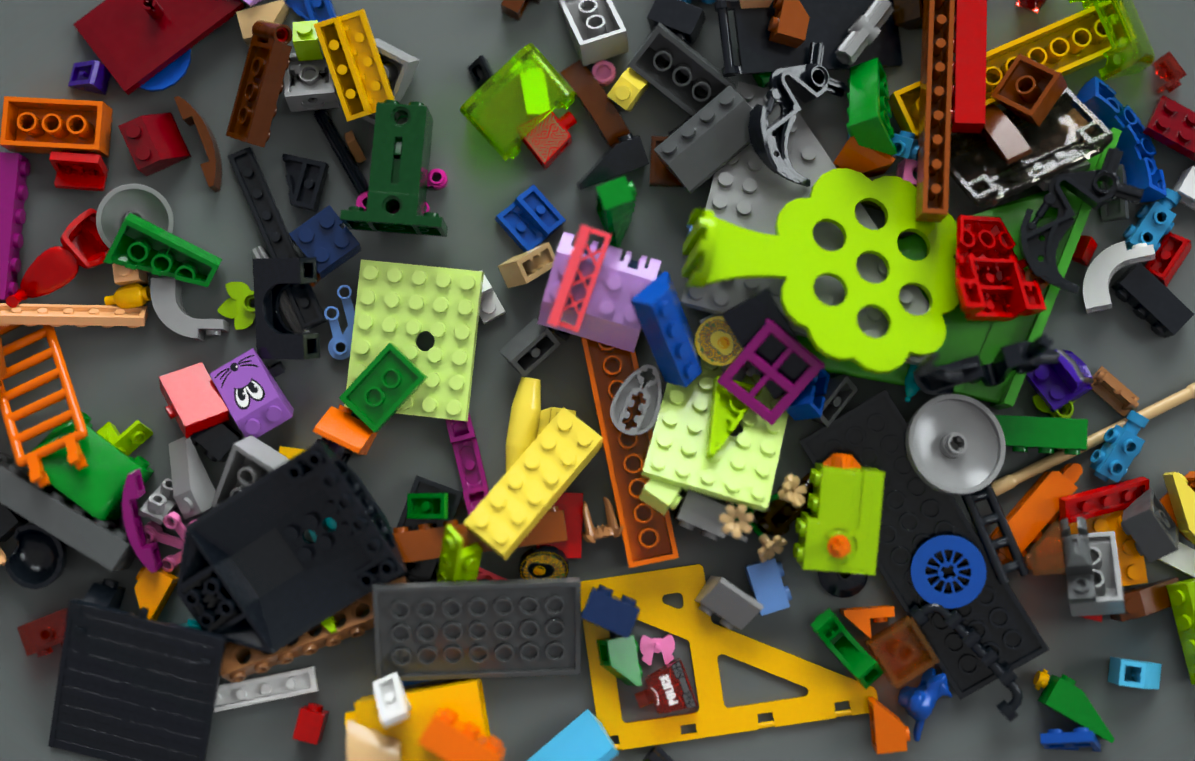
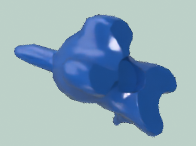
(922, 699)

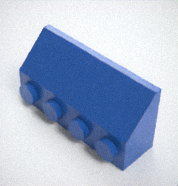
(668, 331)

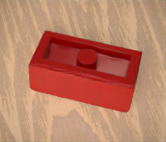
(1169, 257)

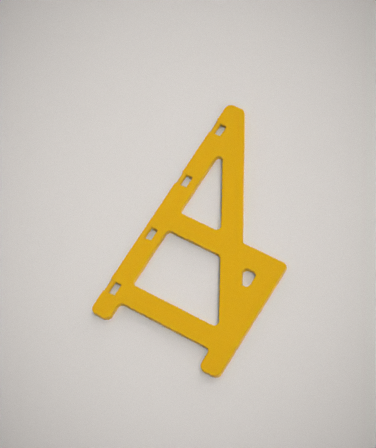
(706, 644)

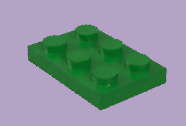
(383, 387)

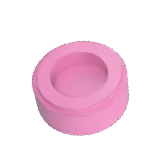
(604, 72)

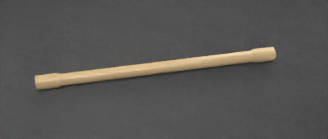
(1012, 480)

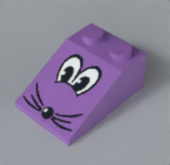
(252, 394)

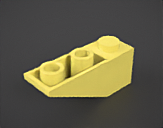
(1182, 502)

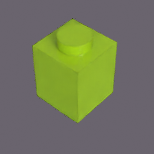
(306, 41)

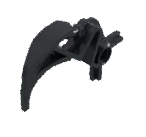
(807, 84)
(1085, 187)
(1020, 356)

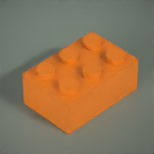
(459, 741)

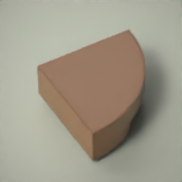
(354, 147)

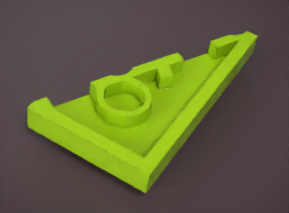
(724, 415)

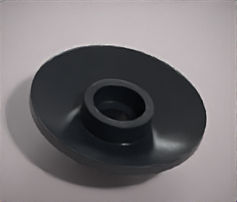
(840, 586)

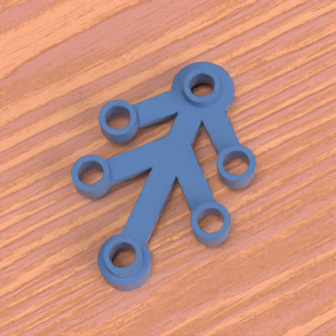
(335, 327)

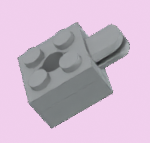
(309, 85)
(703, 514)

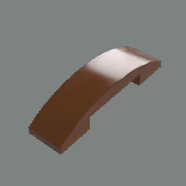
(595, 102)
(213, 168)

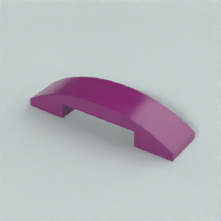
(468, 462)
(146, 552)

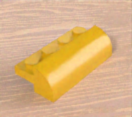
(354, 63)

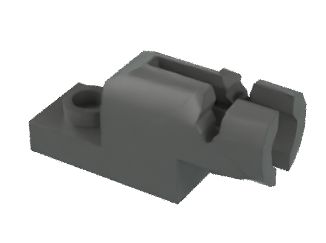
(1078, 563)

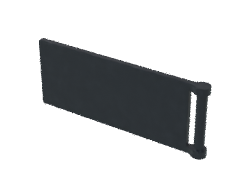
(827, 24)

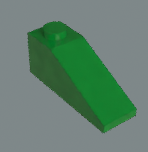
(1073, 704)

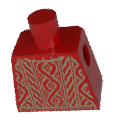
(550, 138)

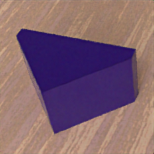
(90, 77)

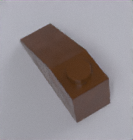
(1145, 600)

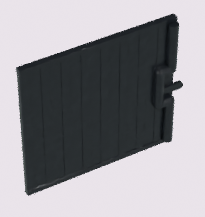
(134, 686)

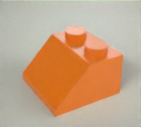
(345, 430)

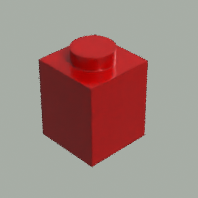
(311, 723)

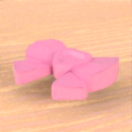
(650, 645)

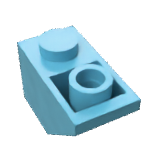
(1134, 673)

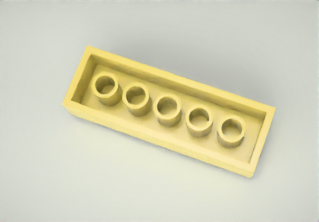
(534, 483)

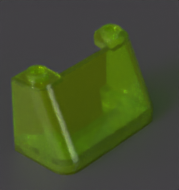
(1130, 44)
(517, 100)

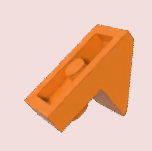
(861, 616)

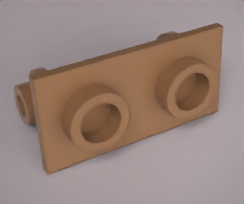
(1114, 392)

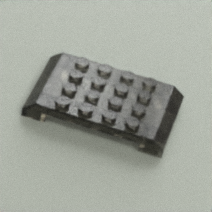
(1062, 141)

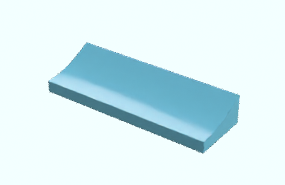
(580, 741)

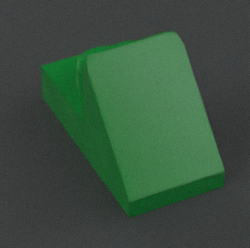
(427, 505)

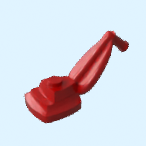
(61, 263)

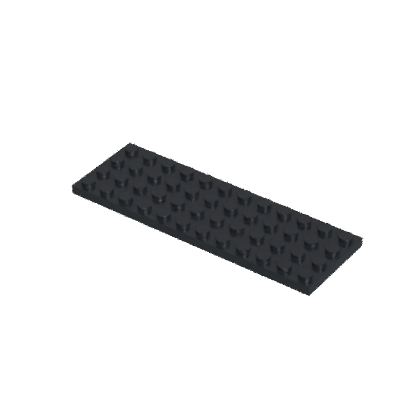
(909, 518)

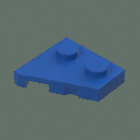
(1080, 737)

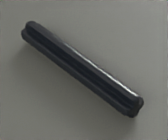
(341, 151)

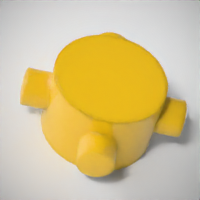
(1041, 679)

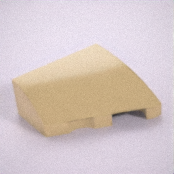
(370, 744)

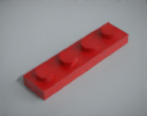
(1102, 499)

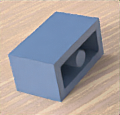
(768, 586)

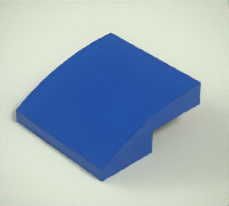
(530, 219)

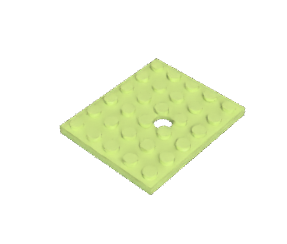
(407, 299)
(744, 464)

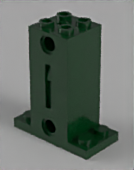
(398, 174)

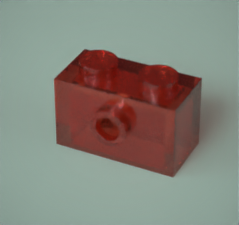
(44, 633)

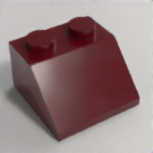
(154, 142)

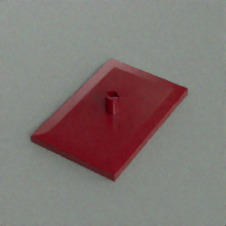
(147, 35)

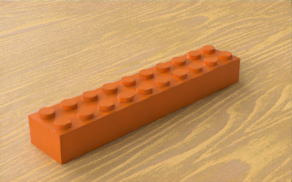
(646, 532)

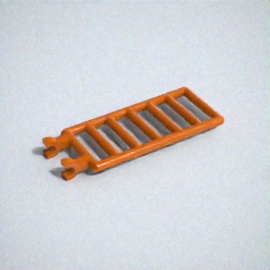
(70, 441)

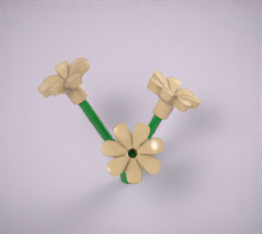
(741, 518)

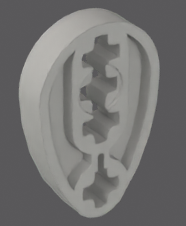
(649, 411)

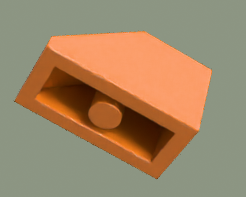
(886, 729)

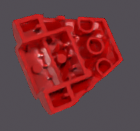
(989, 273)

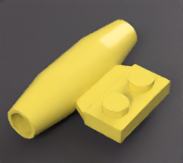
(526, 419)

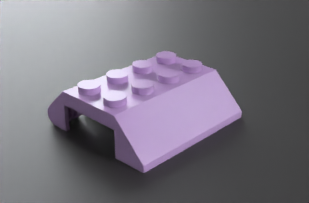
(610, 313)

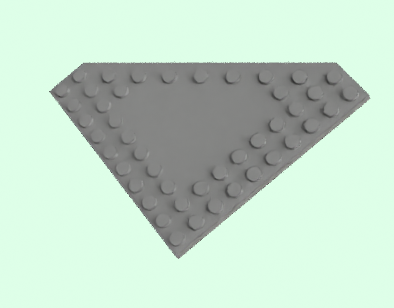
(753, 196)

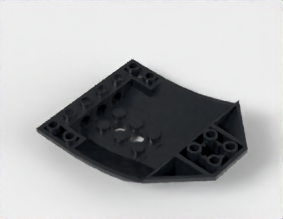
(257, 575)

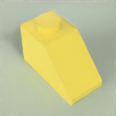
(628, 89)

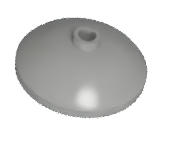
(133, 199)

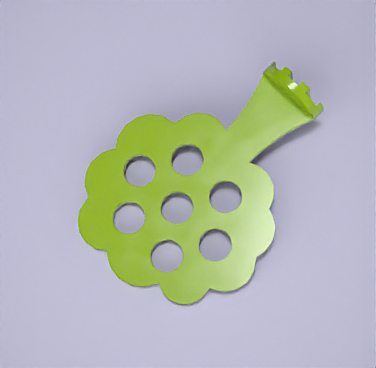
(729, 252)

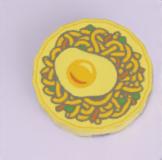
(716, 342)

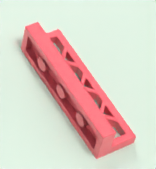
(570, 274)

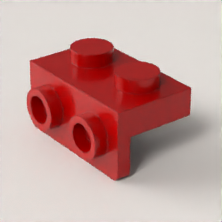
(79, 170)

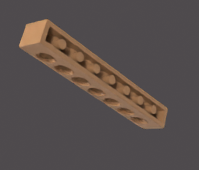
(307, 644)

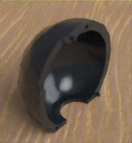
(37, 557)

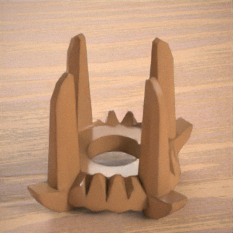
(612, 529)

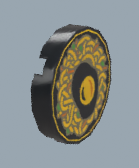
(543, 563)

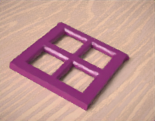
(770, 372)

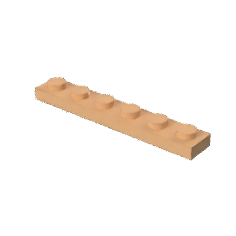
(78, 315)

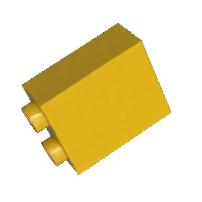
(459, 695)

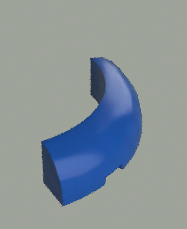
(1136, 146)

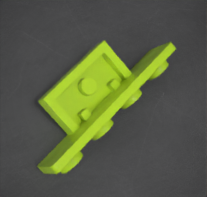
(129, 439)
(458, 562)

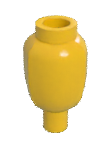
(129, 296)

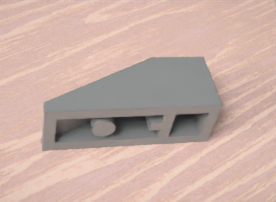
(190, 481)

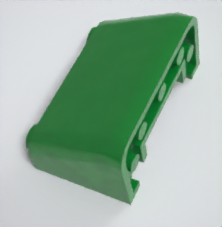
(99, 485)

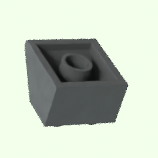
(1150, 527)

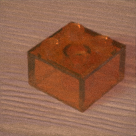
(901, 651)

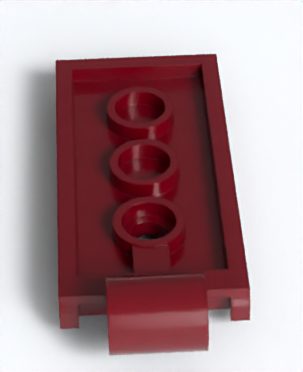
(1173, 126)

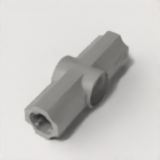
(864, 31)

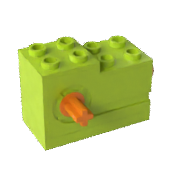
(843, 518)

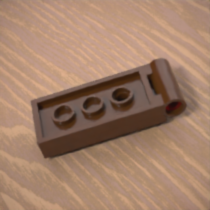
(260, 83)

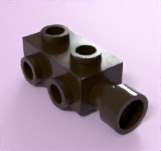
(782, 513)

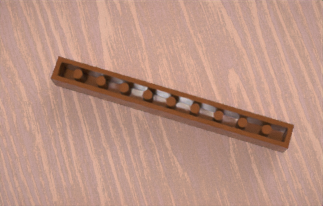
(935, 110)

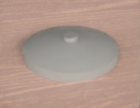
(955, 444)

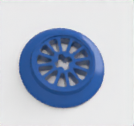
(954, 598)

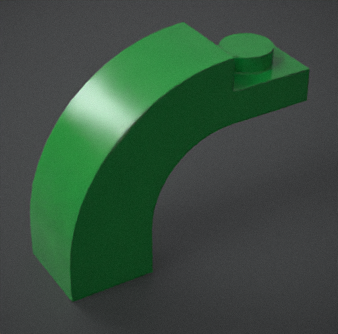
(846, 648)

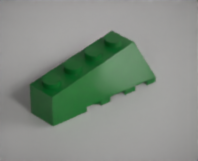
(870, 108)
(615, 207)
(157, 251)
(1044, 433)

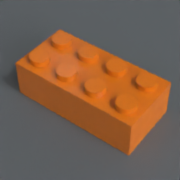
(55, 125)

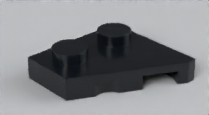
(305, 181)

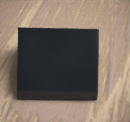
(480, 71)

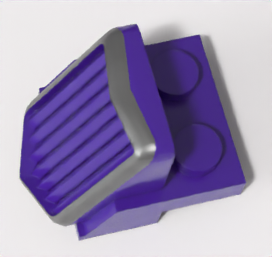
(1062, 381)

